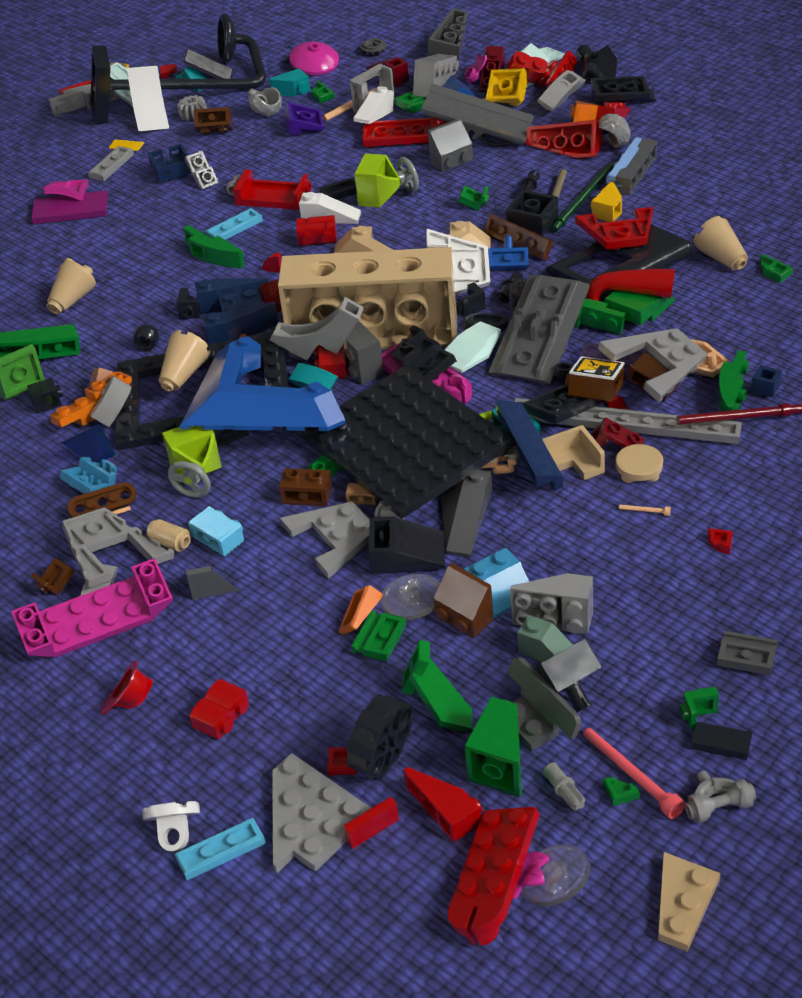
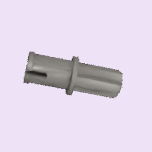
(564, 786)

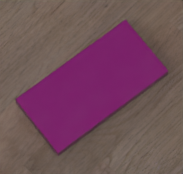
(68, 208)

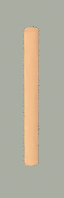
(340, 110)

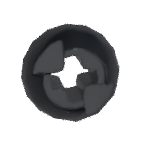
(146, 336)

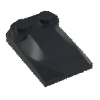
(620, 89)

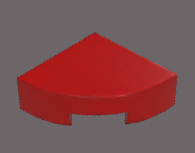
(165, 70)
(272, 263)
(720, 539)

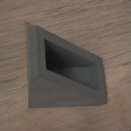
(207, 583)

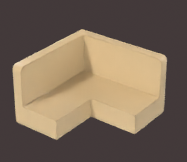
(577, 450)

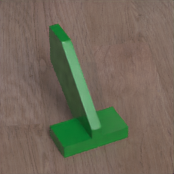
(436, 691)

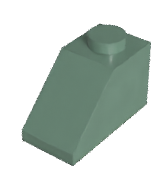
(540, 639)

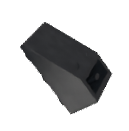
(404, 546)

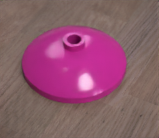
(314, 58)

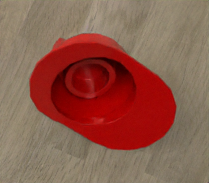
(130, 690)

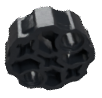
(379, 736)

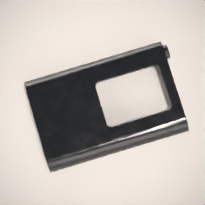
(660, 253)

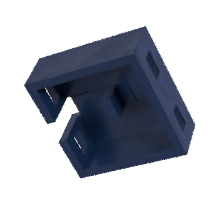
(170, 168)

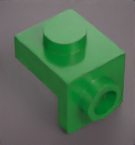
(472, 198)
(698, 703)

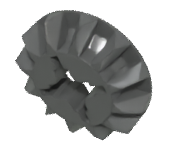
(373, 46)

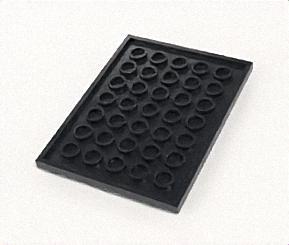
(408, 441)

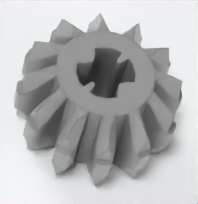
(188, 104)

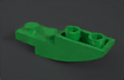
(213, 250)
(599, 316)
(732, 383)

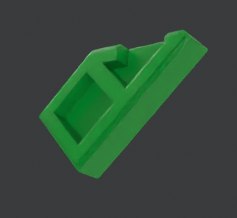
(322, 93)
(774, 269)

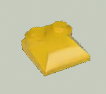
(507, 86)

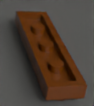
(521, 237)

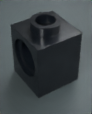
(45, 395)

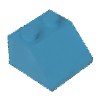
(501, 572)

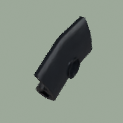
(597, 64)

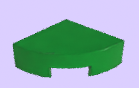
(619, 791)

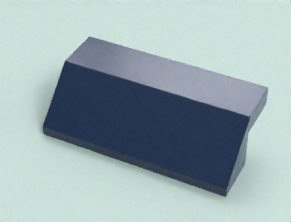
(529, 444)

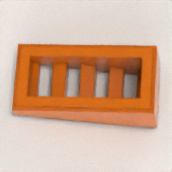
(360, 606)

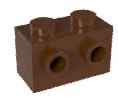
(213, 120)
(305, 487)

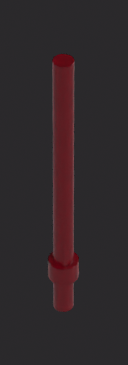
(782, 410)

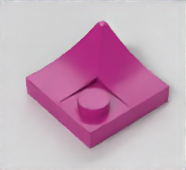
(72, 188)

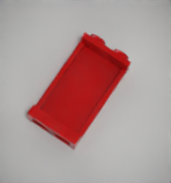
(269, 193)

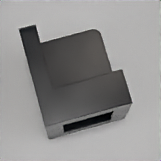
(473, 302)

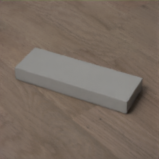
(111, 163)

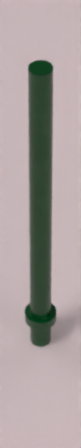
(561, 220)

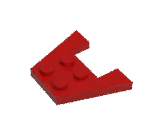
(619, 233)

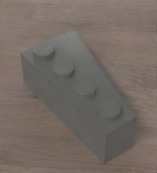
(449, 35)

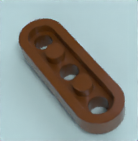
(110, 494)

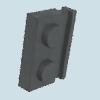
(747, 653)

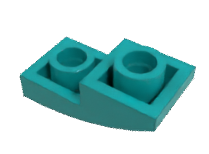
(306, 374)

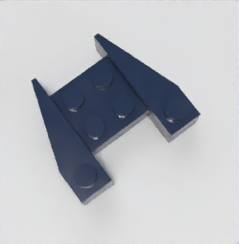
(239, 306)

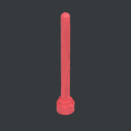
(670, 804)

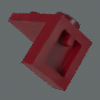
(613, 431)

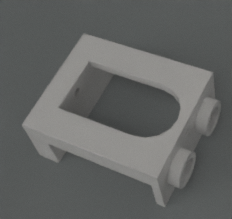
(359, 87)

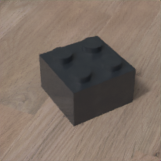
(533, 211)

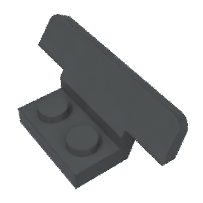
(540, 708)

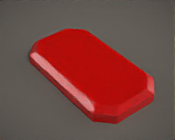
(617, 403)

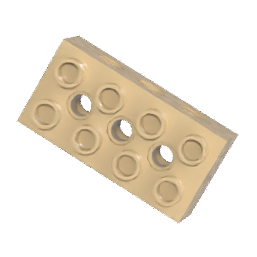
(391, 285)

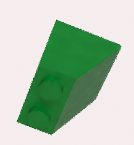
(494, 748)

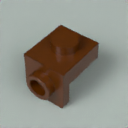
(54, 577)

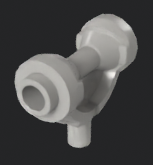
(732, 792)

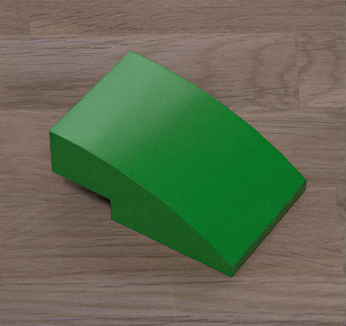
(638, 306)

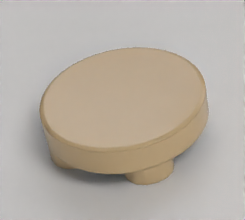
(639, 463)

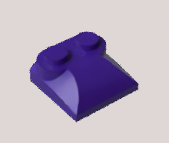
(302, 118)

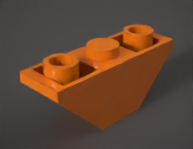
(583, 111)

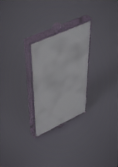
(207, 65)

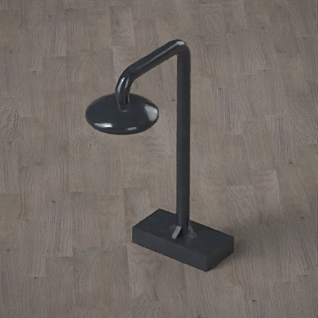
(227, 39)

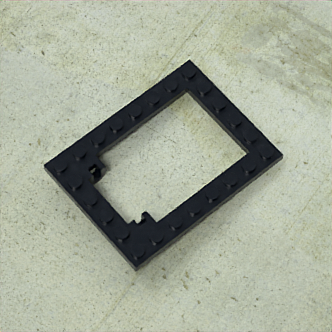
(128, 428)

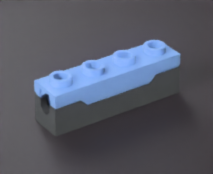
(633, 165)

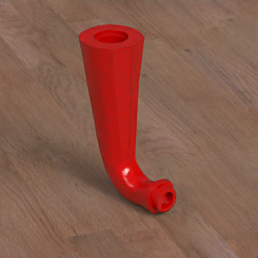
(644, 281)

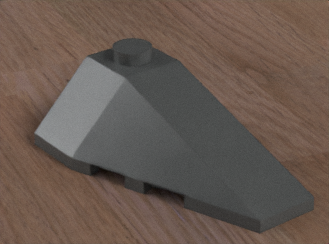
(464, 511)

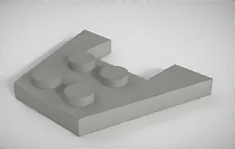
(340, 526)

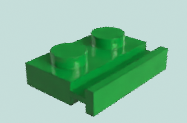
(410, 102)
(379, 635)

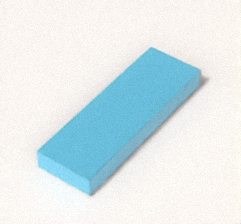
(235, 224)
(220, 848)

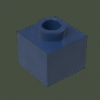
(766, 381)

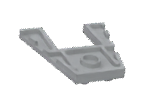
(668, 347)
(103, 529)

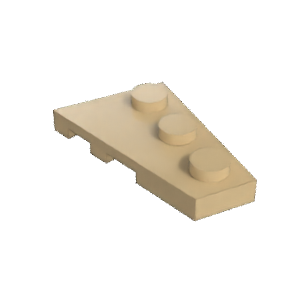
(684, 899)

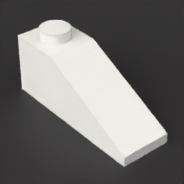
(375, 106)
(318, 205)

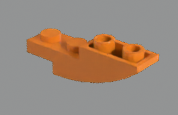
(81, 409)

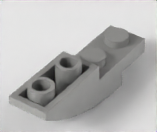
(560, 90)
(74, 99)

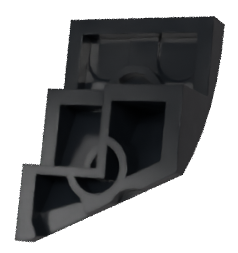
(423, 354)

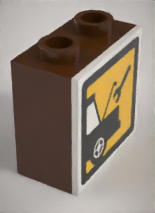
(595, 378)

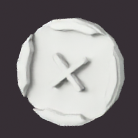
(170, 817)

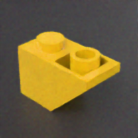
(607, 204)

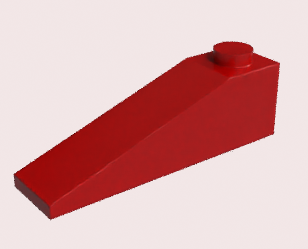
(570, 139)

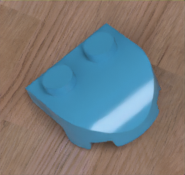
(90, 475)

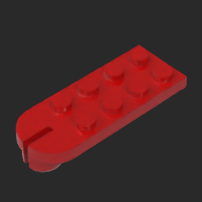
(399, 131)
(491, 873)

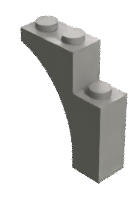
(329, 332)

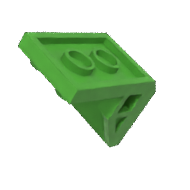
(18, 371)

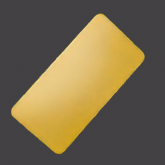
(128, 144)

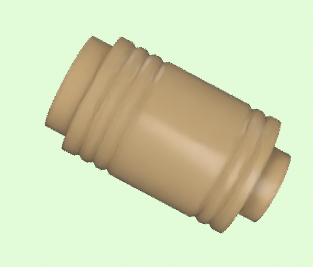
(169, 535)

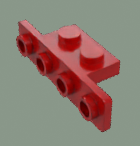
(555, 69)

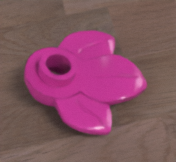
(472, 72)
(531, 872)

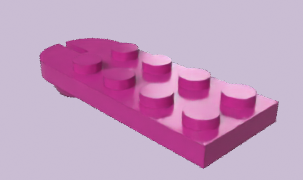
(448, 380)

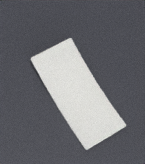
(147, 98)

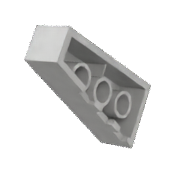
(433, 70)

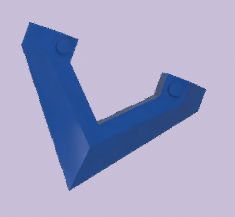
(231, 405)

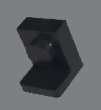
(186, 305)

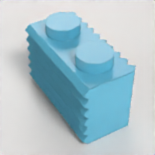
(216, 530)

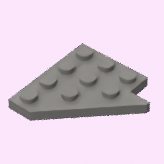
(308, 814)

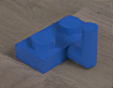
(508, 257)

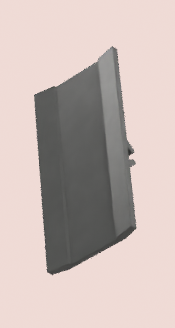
(477, 114)
(540, 328)

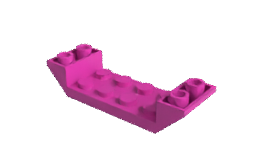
(94, 614)

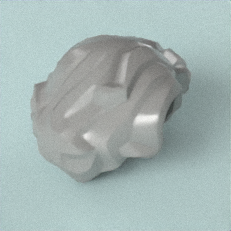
(265, 102)
(617, 130)

